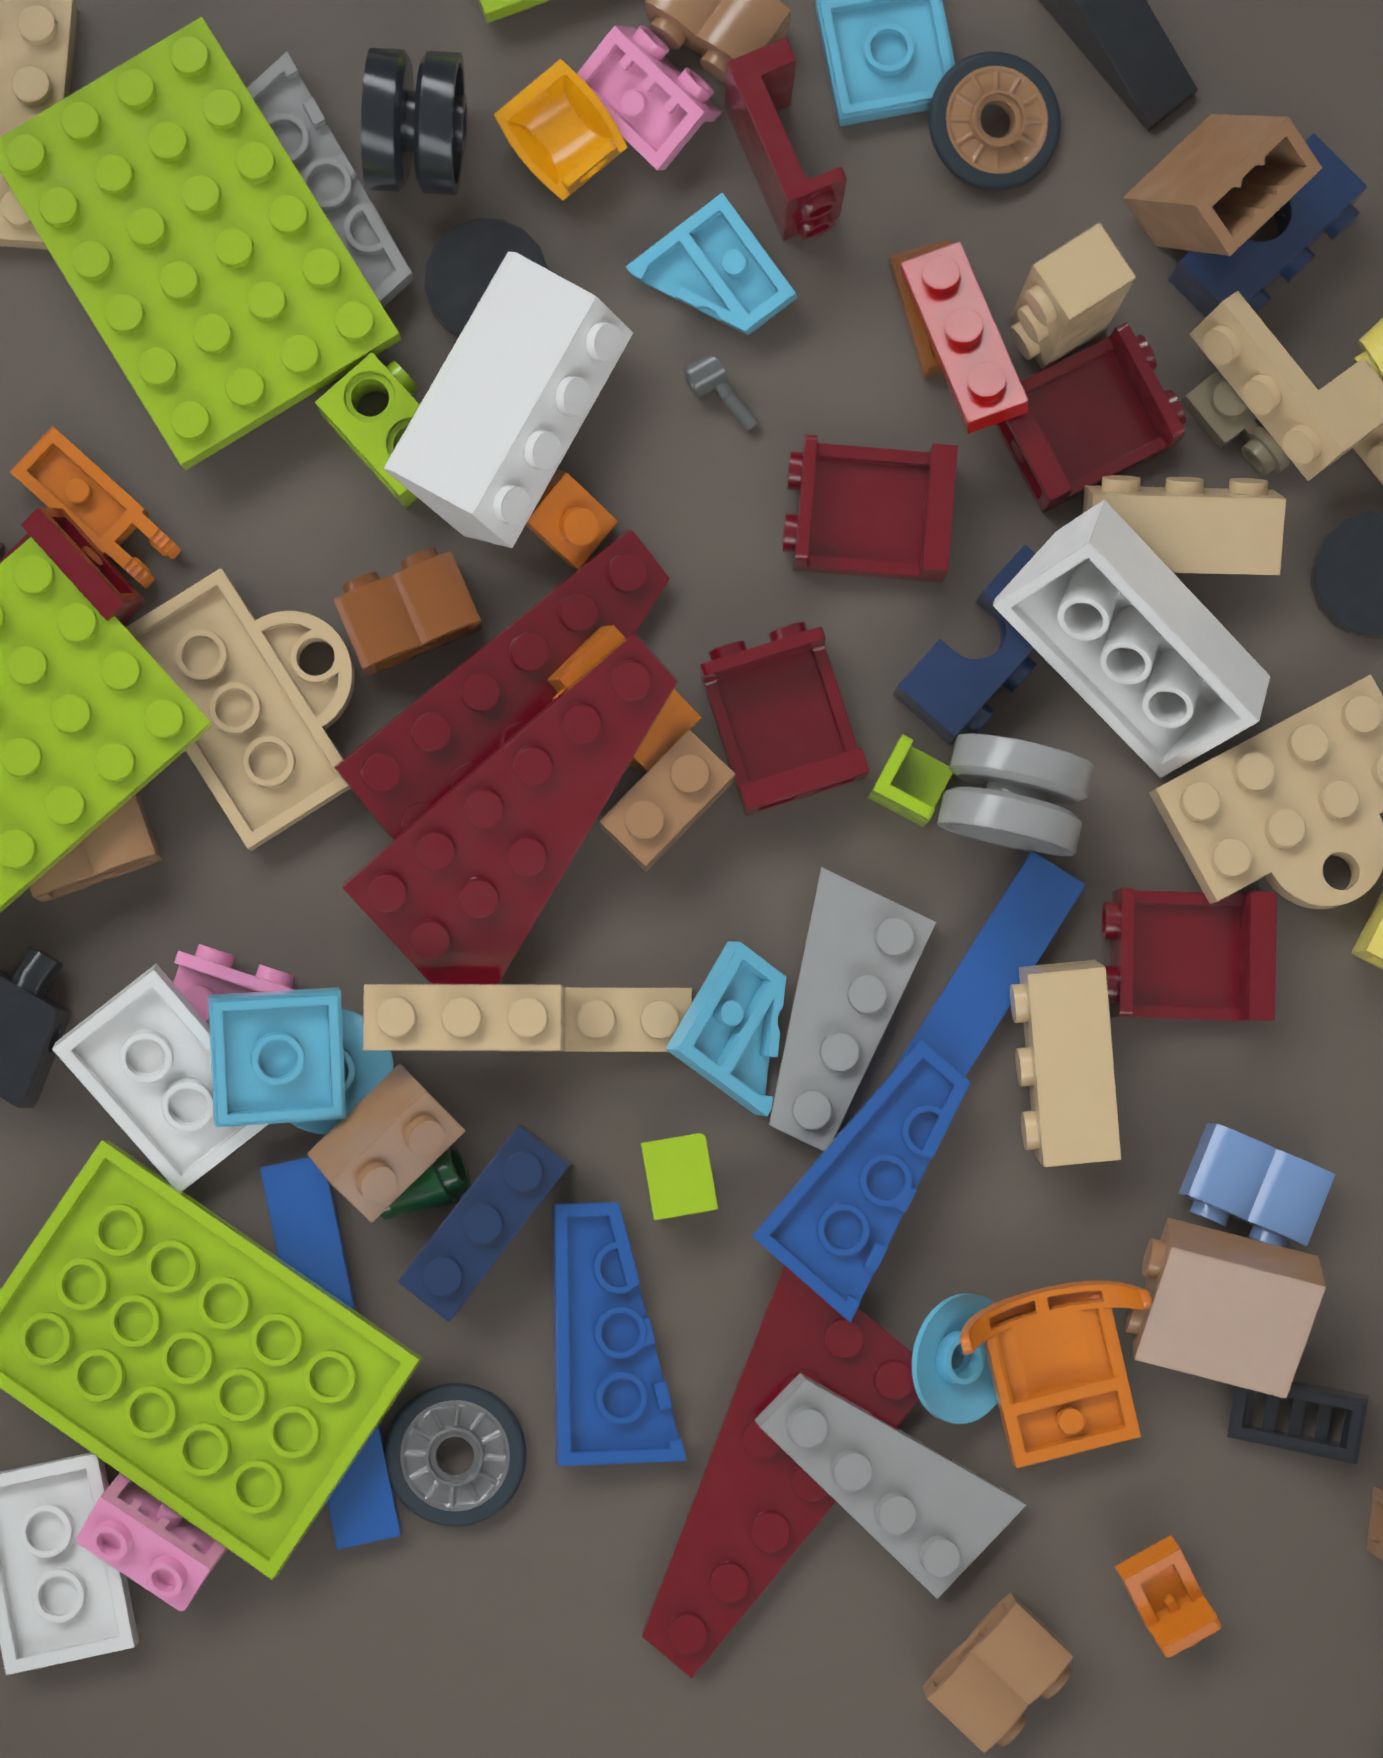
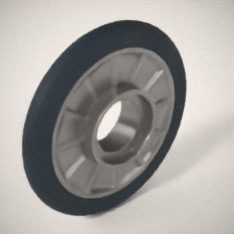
(451, 1496)

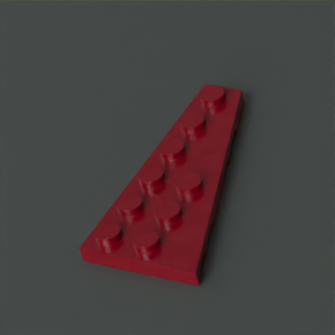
(497, 687)
(490, 852)
(753, 1496)

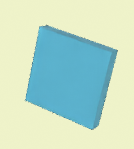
(883, 55)
(277, 1057)

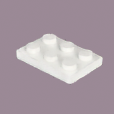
(151, 1071)
(53, 1592)

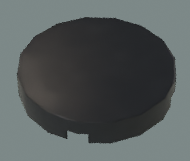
(466, 263)
(1350, 575)

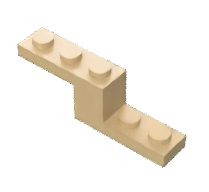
(1305, 422)
(521, 1018)

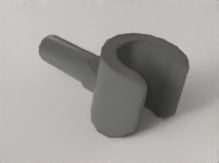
(709, 375)

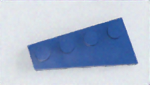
(855, 1193)
(605, 1357)

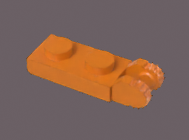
(97, 504)

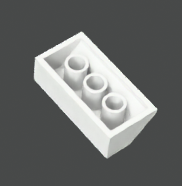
(508, 401)
(1134, 641)

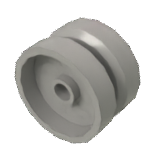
(1015, 794)

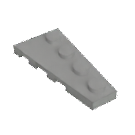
(330, 177)
(846, 991)
(901, 1492)

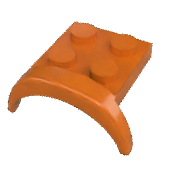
(1059, 1367)

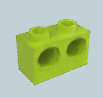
(373, 436)

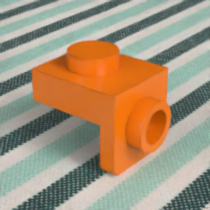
(570, 520)
(1168, 1597)

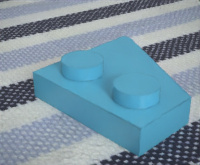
(716, 269)
(734, 1026)

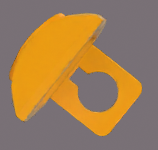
(561, 130)

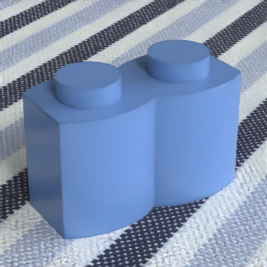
(1255, 1185)

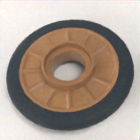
(957, 129)

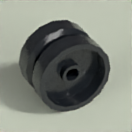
(408, 121)

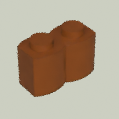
(408, 611)

